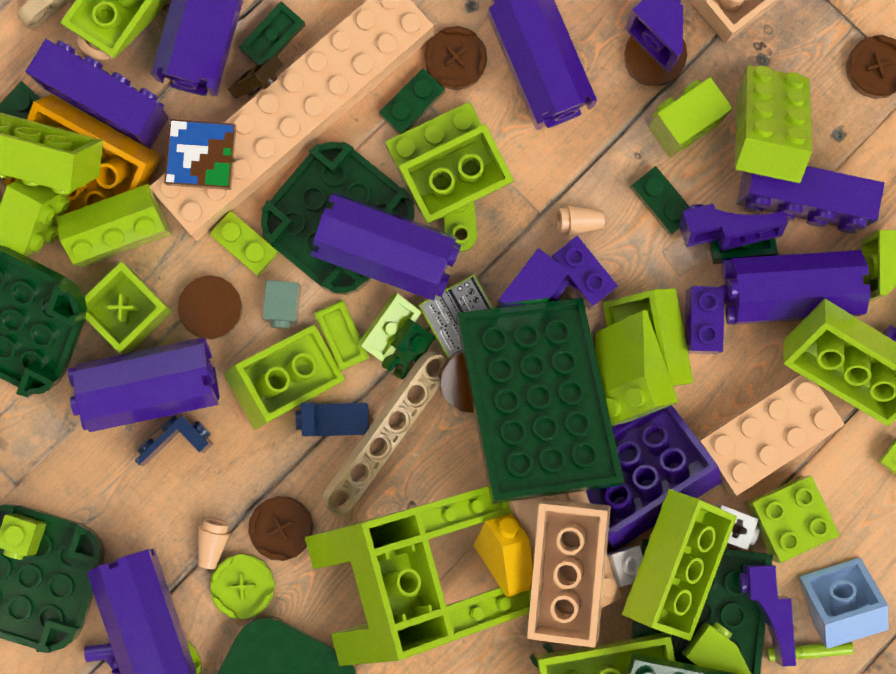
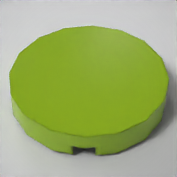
(242, 586)

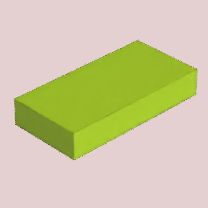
(341, 335)

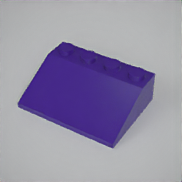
(654, 457)

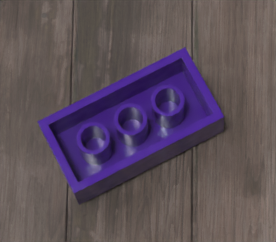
(97, 93)
(820, 198)

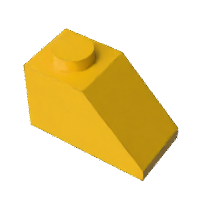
(506, 554)

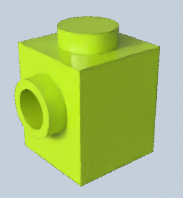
(20, 535)

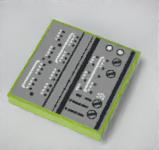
(442, 312)

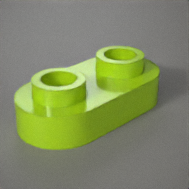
(464, 220)

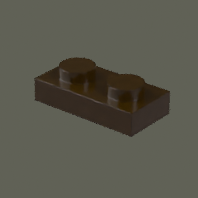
(256, 78)

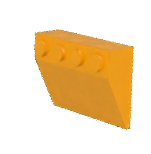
(123, 160)

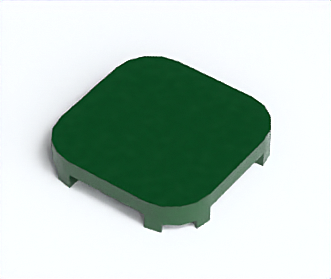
(296, 209)
(38, 323)
(48, 592)
(279, 648)

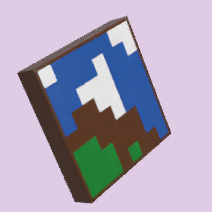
(200, 154)

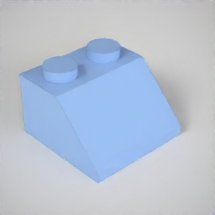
(845, 603)

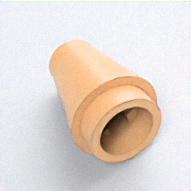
(578, 220)
(211, 542)

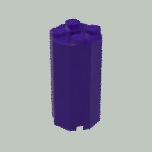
(196, 44)
(542, 60)
(385, 246)
(793, 286)
(144, 385)
(140, 616)

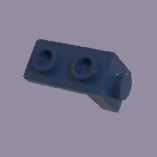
(332, 419)
(195, 433)

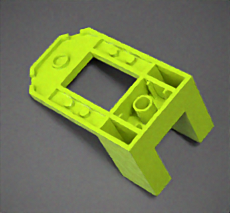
(402, 584)

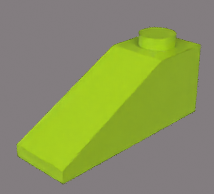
(714, 650)

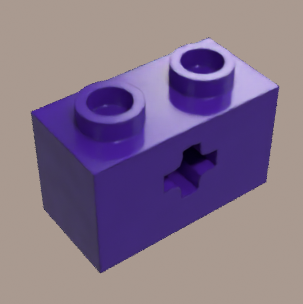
(586, 274)
(704, 319)

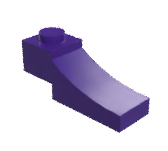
(706, 224)
(760, 586)

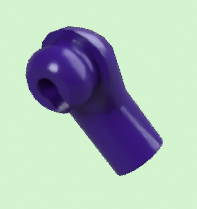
(101, 652)

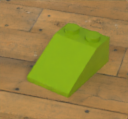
(111, 23)
(632, 369)
(283, 376)

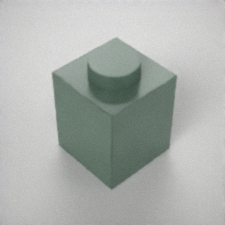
(281, 303)

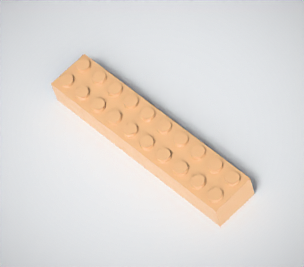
(304, 104)

